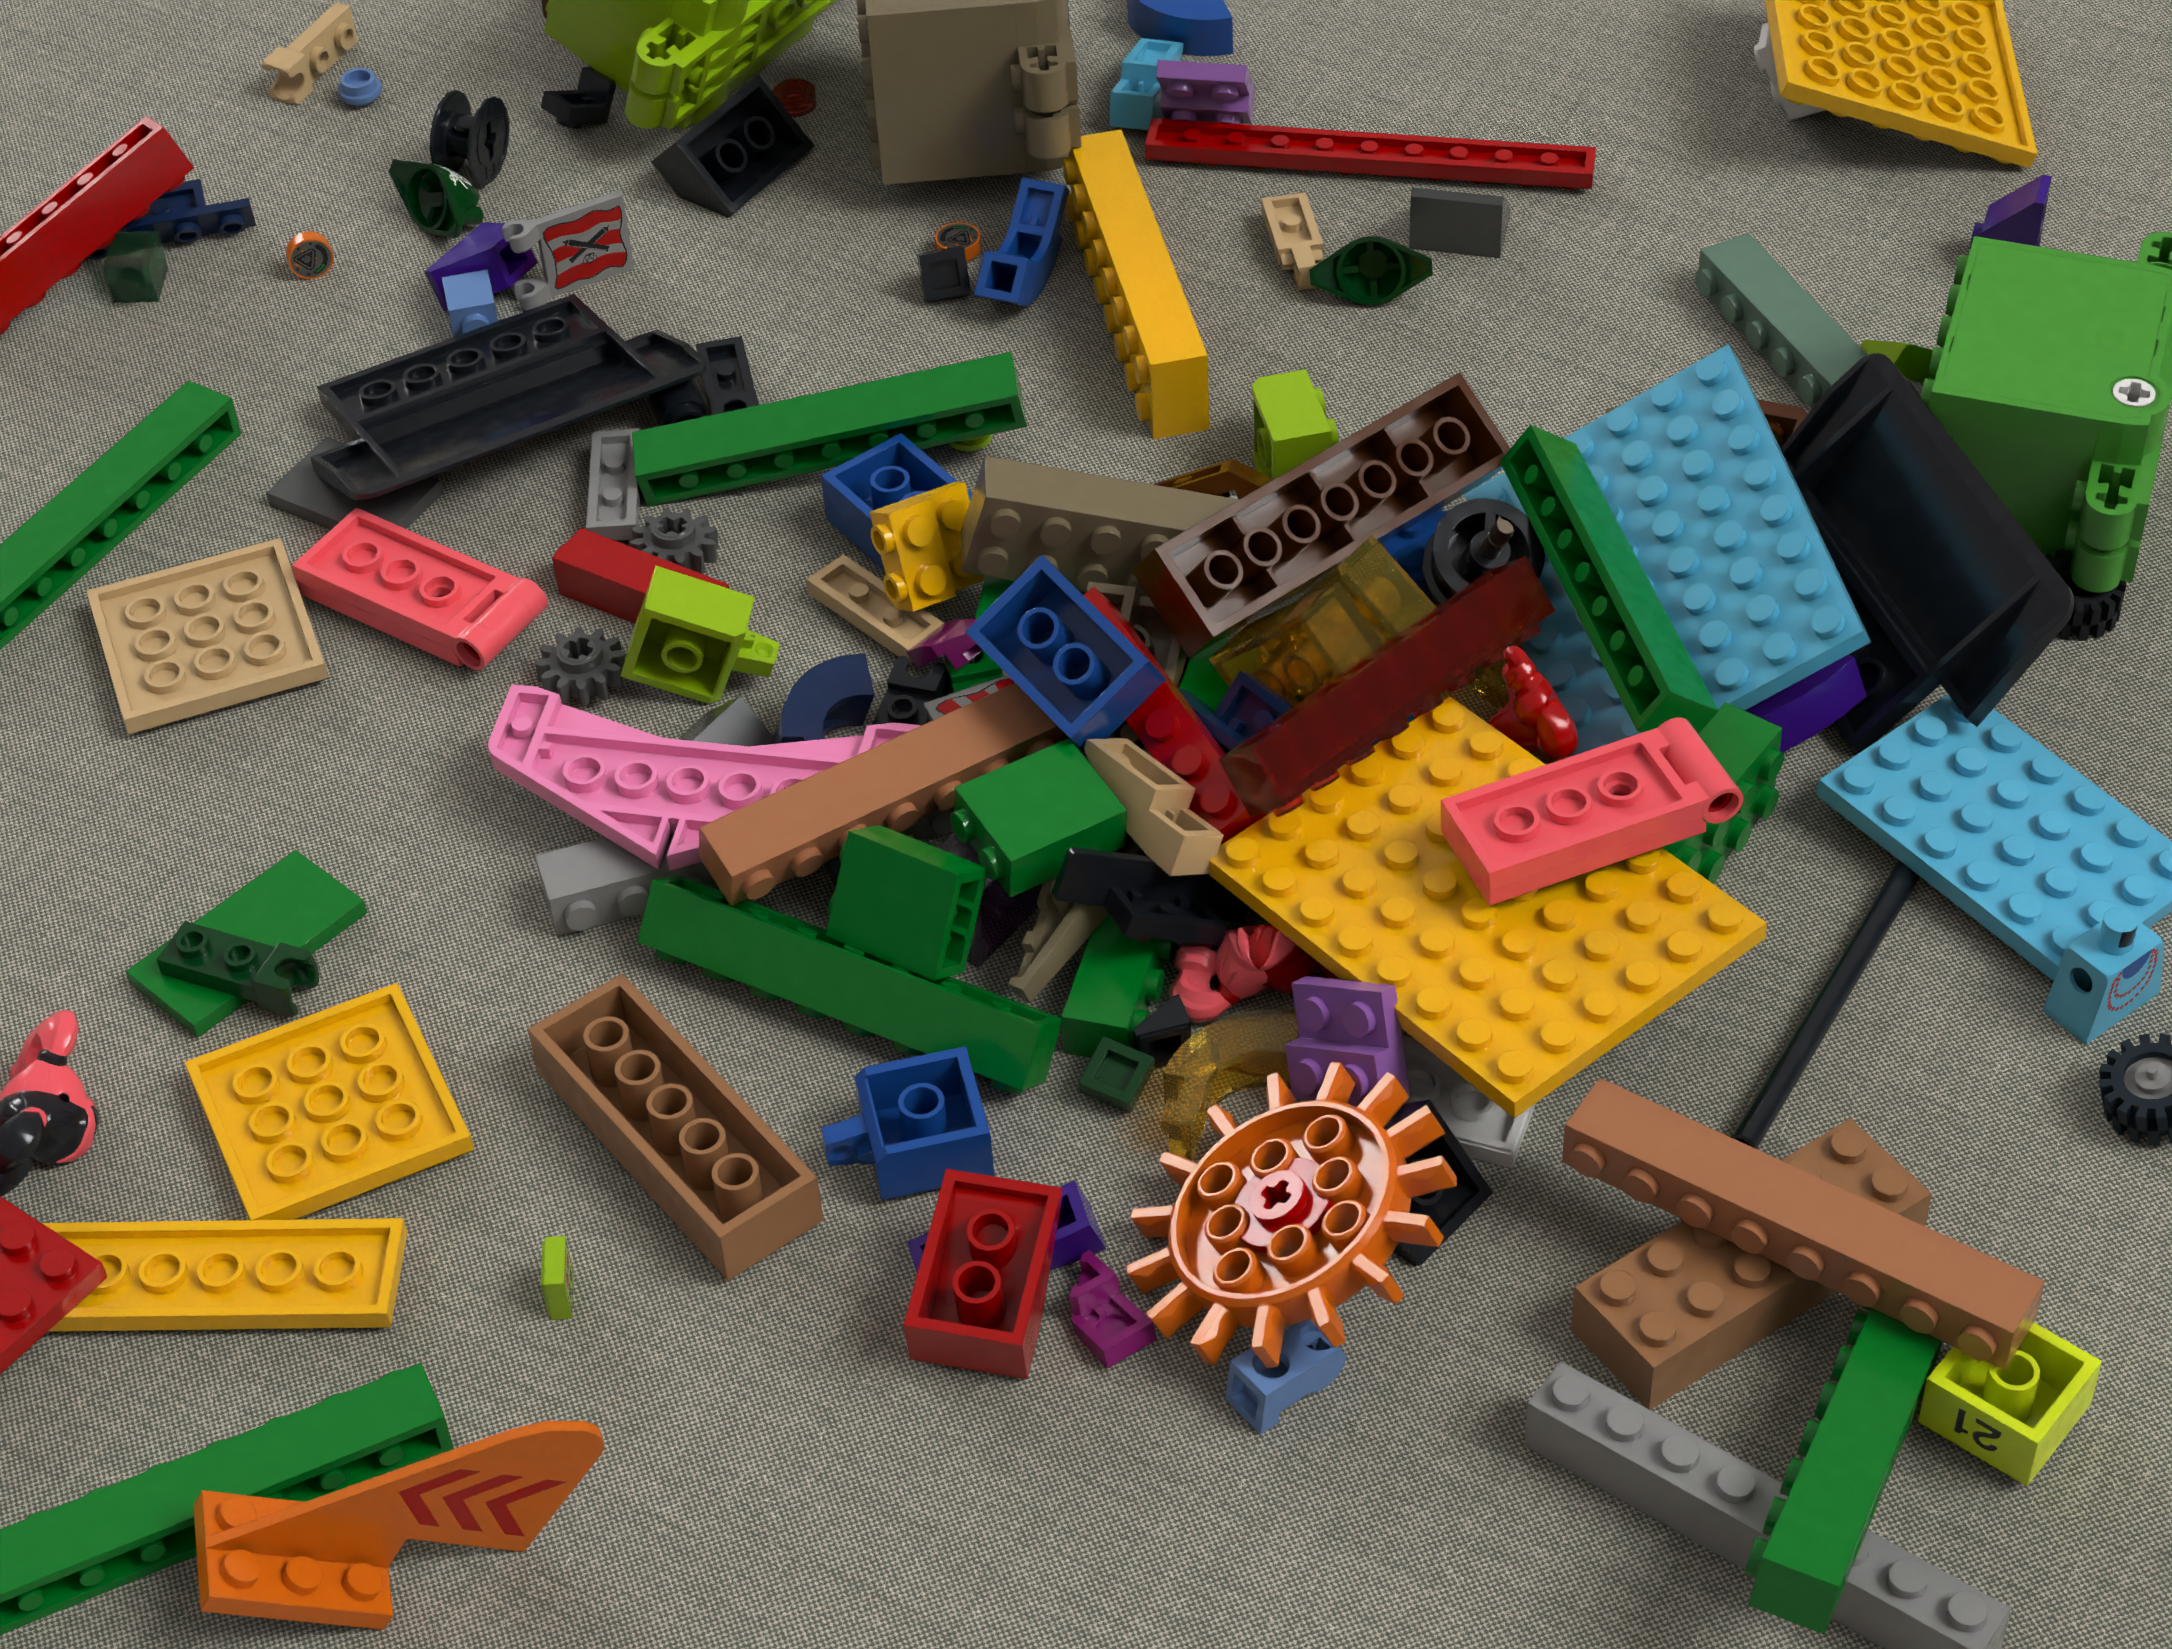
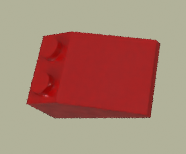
(984, 1274)

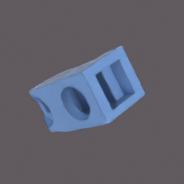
(1304, 1367)

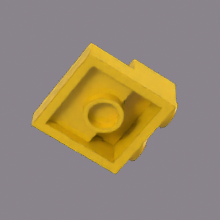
(923, 547)

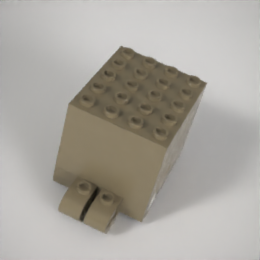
(968, 87)

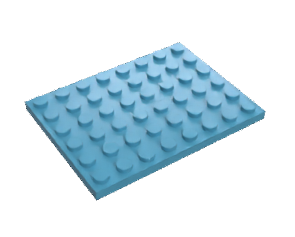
(1718, 539)

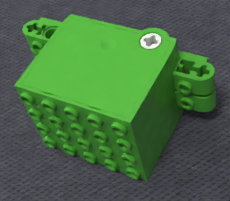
(2061, 391)

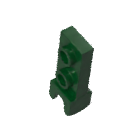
(239, 966)

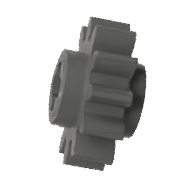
(678, 539)
(581, 666)

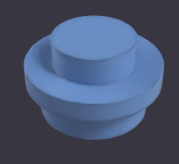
(359, 87)

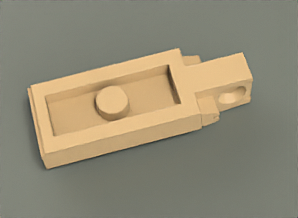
(1293, 235)

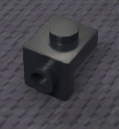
(586, 105)

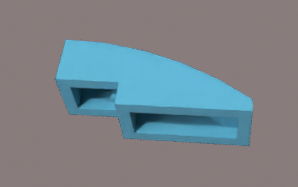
(1138, 92)

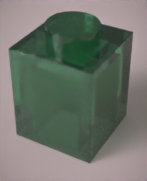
(136, 267)

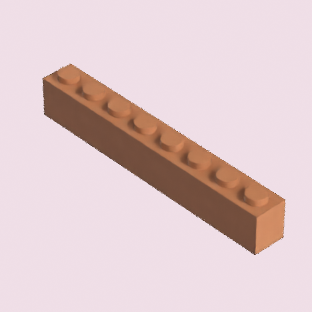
(883, 786)
(1803, 1223)

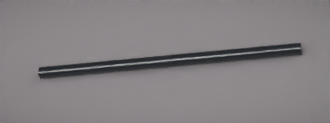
(1825, 1007)

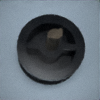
(1473, 541)

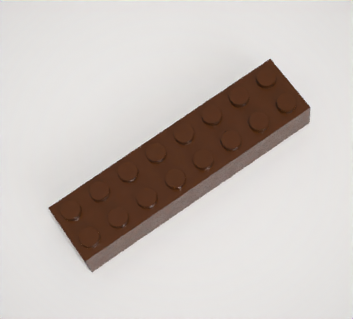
(1319, 513)

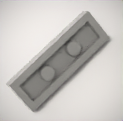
(613, 485)

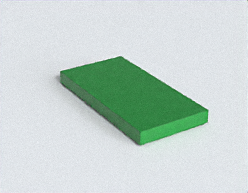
(284, 904)

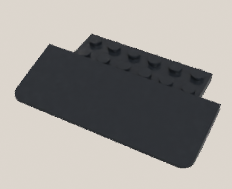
(489, 394)
(1923, 551)

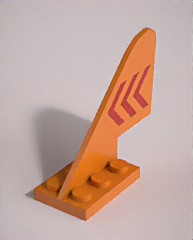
(334, 1552)

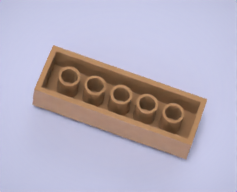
(676, 1126)
(1701, 1300)

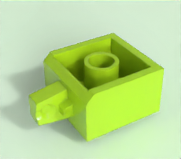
(1289, 422)
(694, 637)

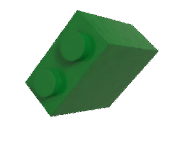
(1035, 811)
(906, 902)

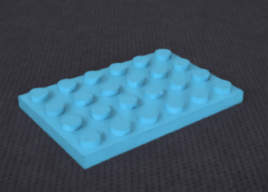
(2003, 829)

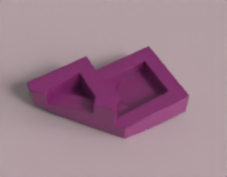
(947, 640)
(1104, 1316)

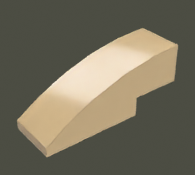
(1155, 807)

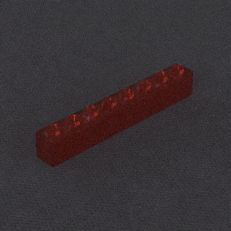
(1386, 688)

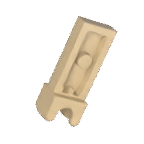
(311, 54)

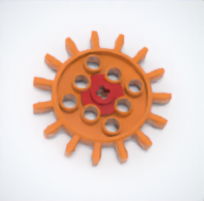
(1290, 1215)

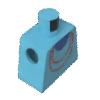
(2106, 975)

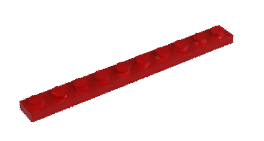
(1371, 153)

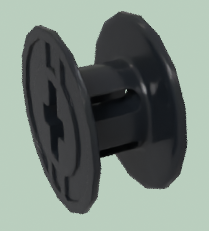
(486, 128)

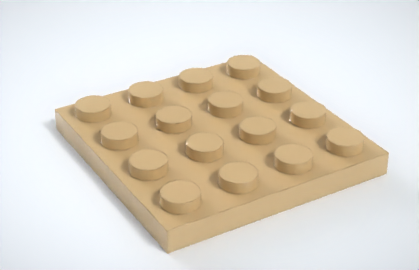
(206, 635)

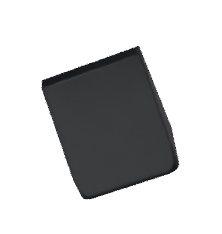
(1163, 1031)

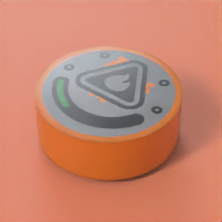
(959, 235)
(309, 255)

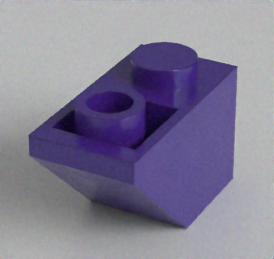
(480, 251)

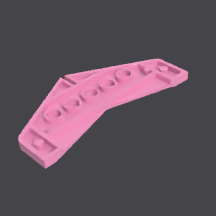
(646, 785)

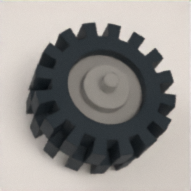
(2139, 1088)

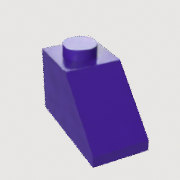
(2017, 215)

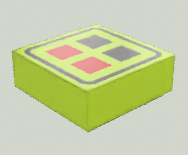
(557, 1278)

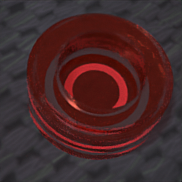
(796, 96)

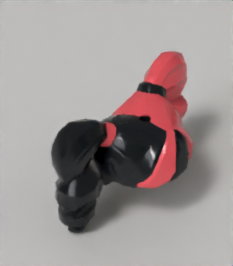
(44, 1103)

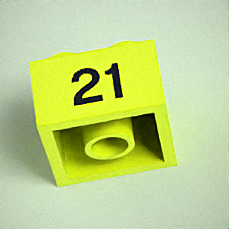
(2015, 1413)

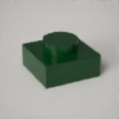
(1116, 1074)

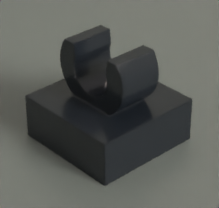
(943, 273)

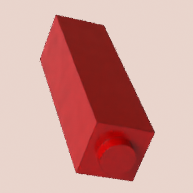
(609, 573)

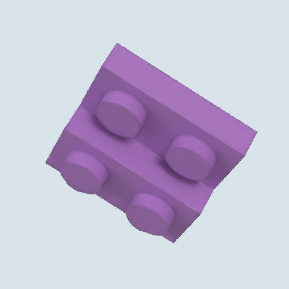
(1206, 91)
(1345, 1025)

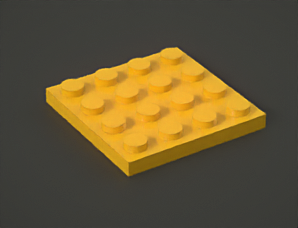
(328, 1106)

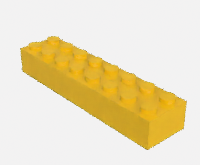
(1137, 286)

